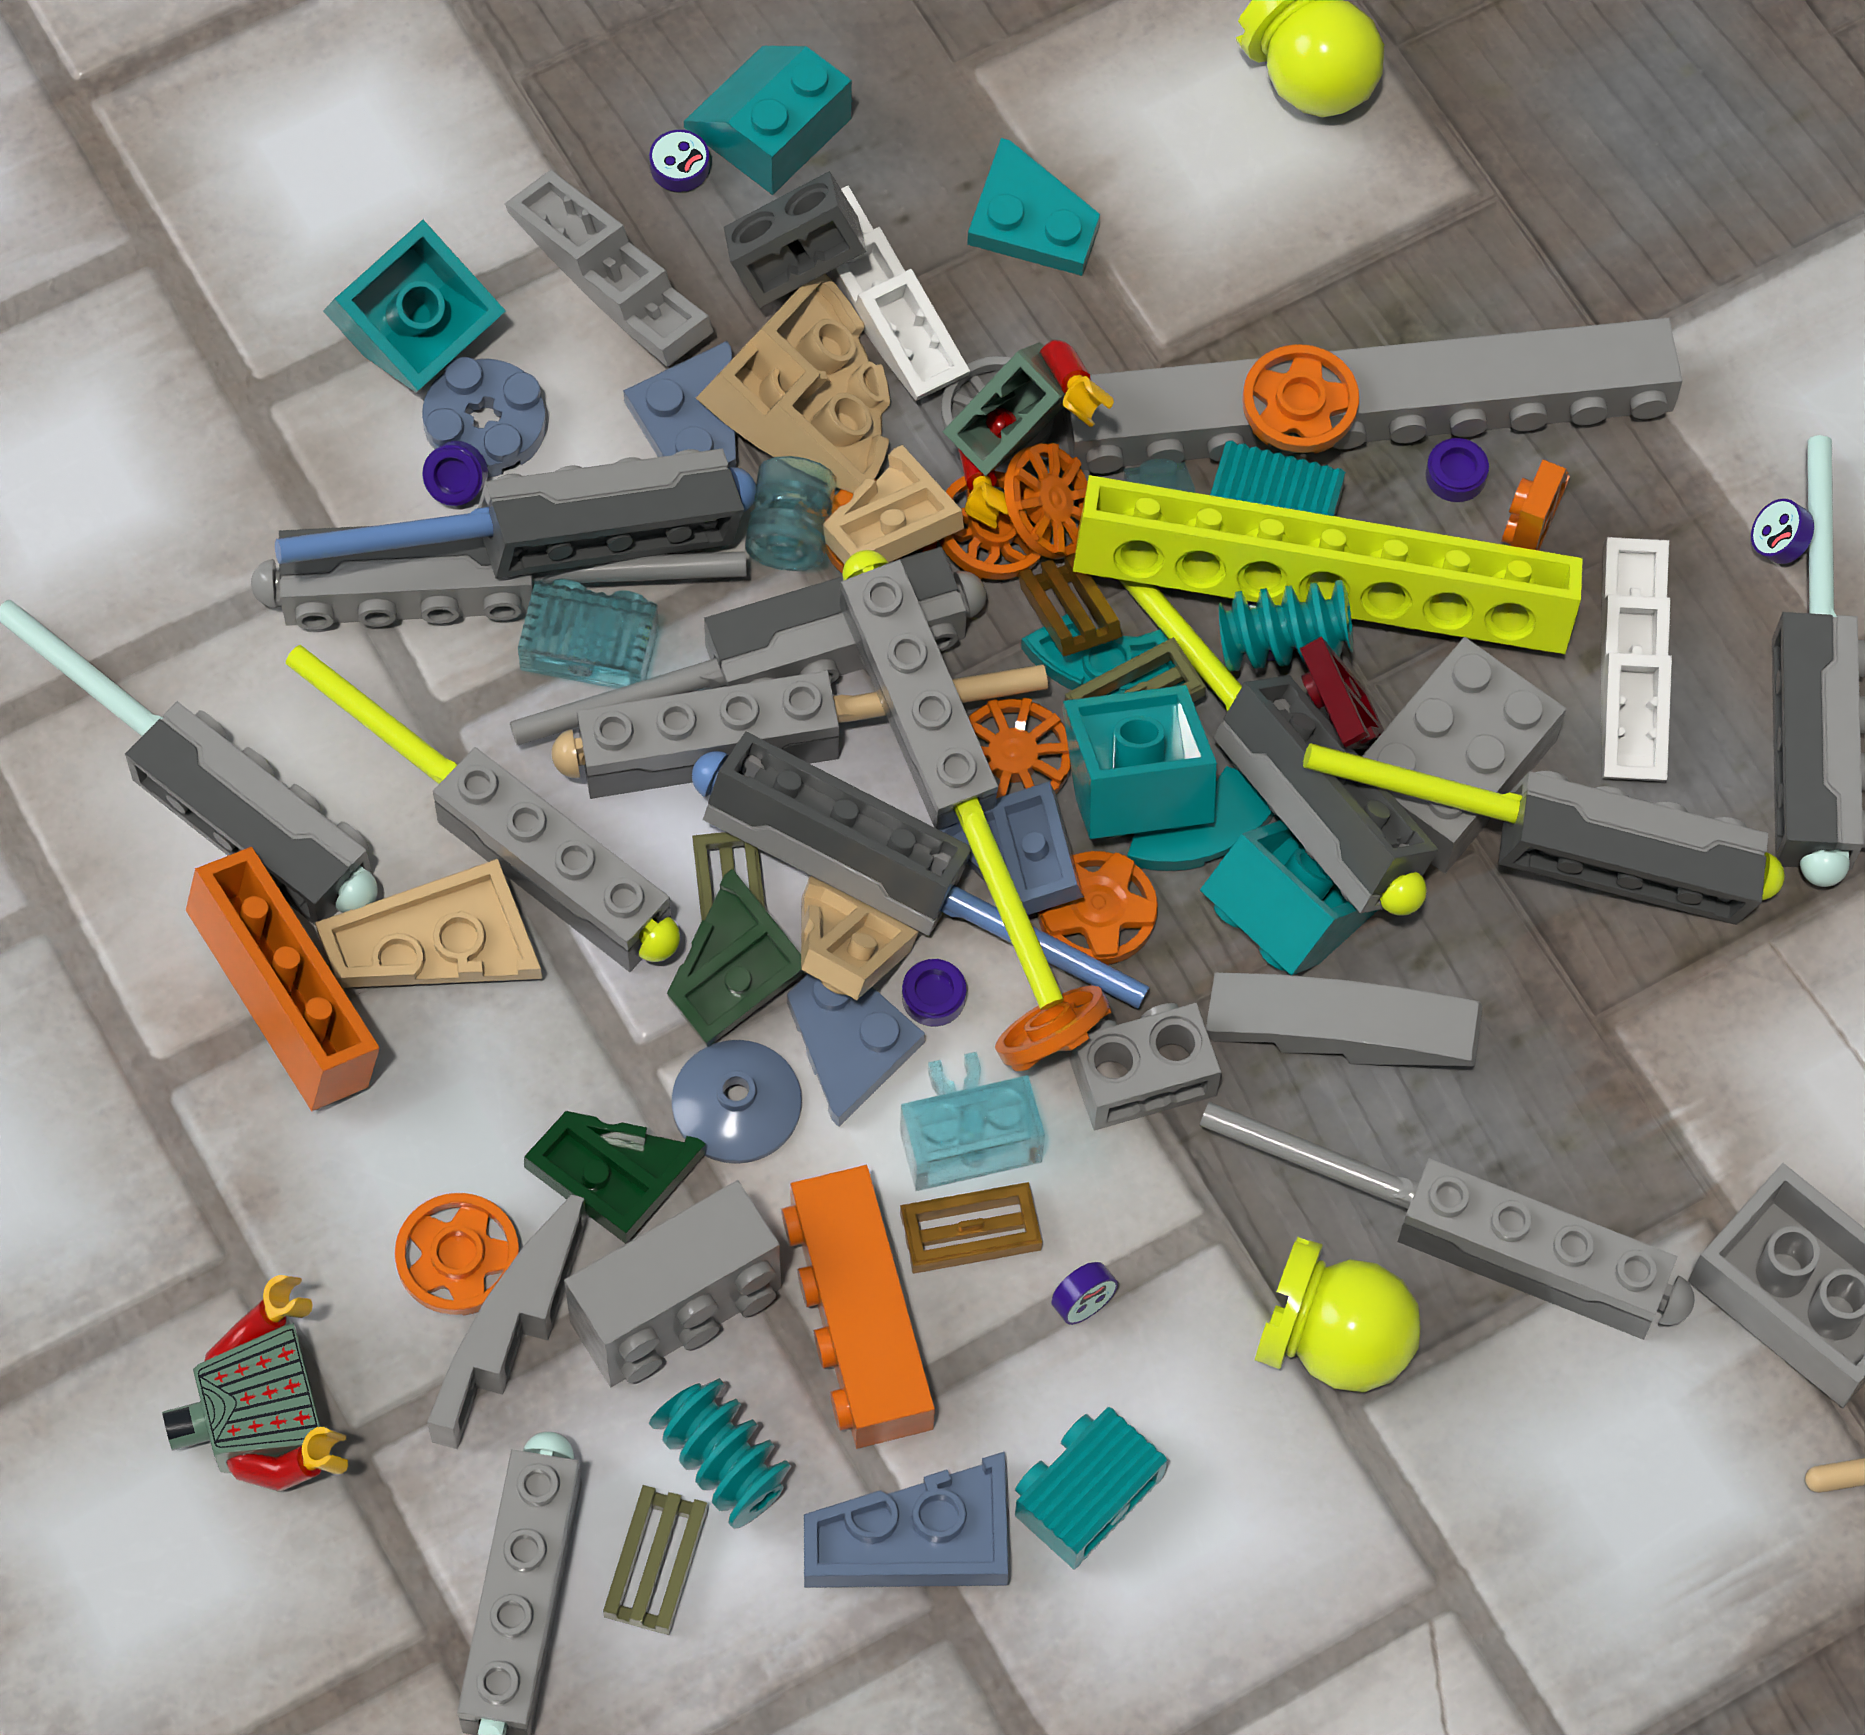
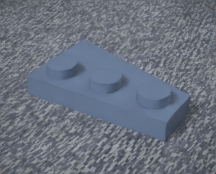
(923, 1535)

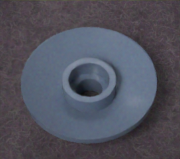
(742, 1128)

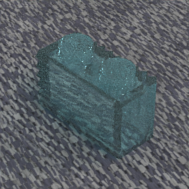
(588, 634)

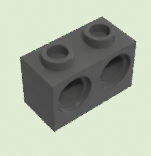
(794, 239)

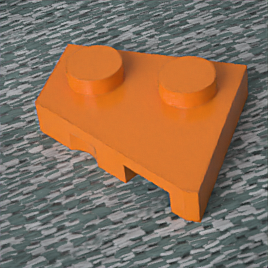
(1535, 506)

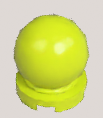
(1316, 52)
(1343, 1321)

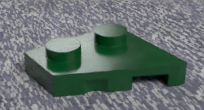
(733, 963)
(612, 1167)

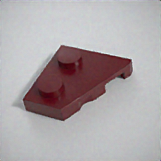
(1342, 695)

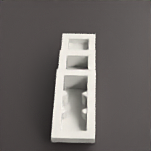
(898, 314)
(1635, 659)

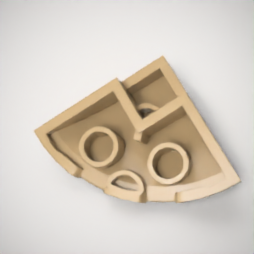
(808, 387)

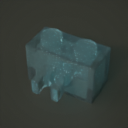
(970, 1129)

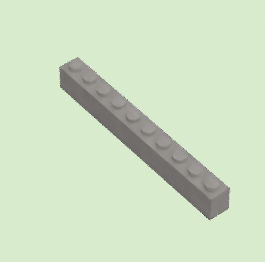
(1403, 393)

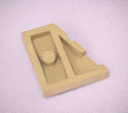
(894, 513)
(848, 940)

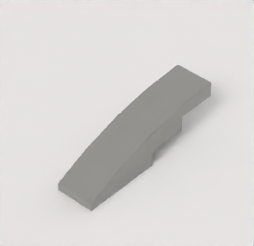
(608, 268)
(1346, 1018)
(519, 1304)

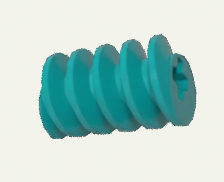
(1284, 625)
(721, 1451)

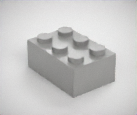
(1471, 727)
(1794, 1280)
(675, 1285)

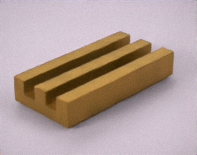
(1057, 579)
(977, 1250)

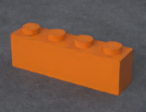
(282, 978)
(860, 1307)

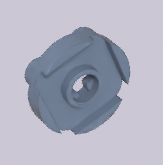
(492, 385)

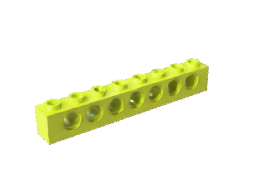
(1388, 570)

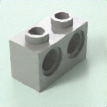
(1151, 1080)

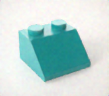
(774, 113)
(414, 308)
(1140, 762)
(1281, 899)

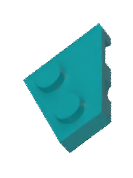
(1032, 214)

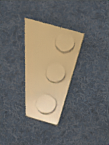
(433, 935)

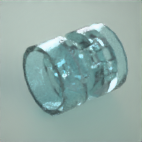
(790, 510)

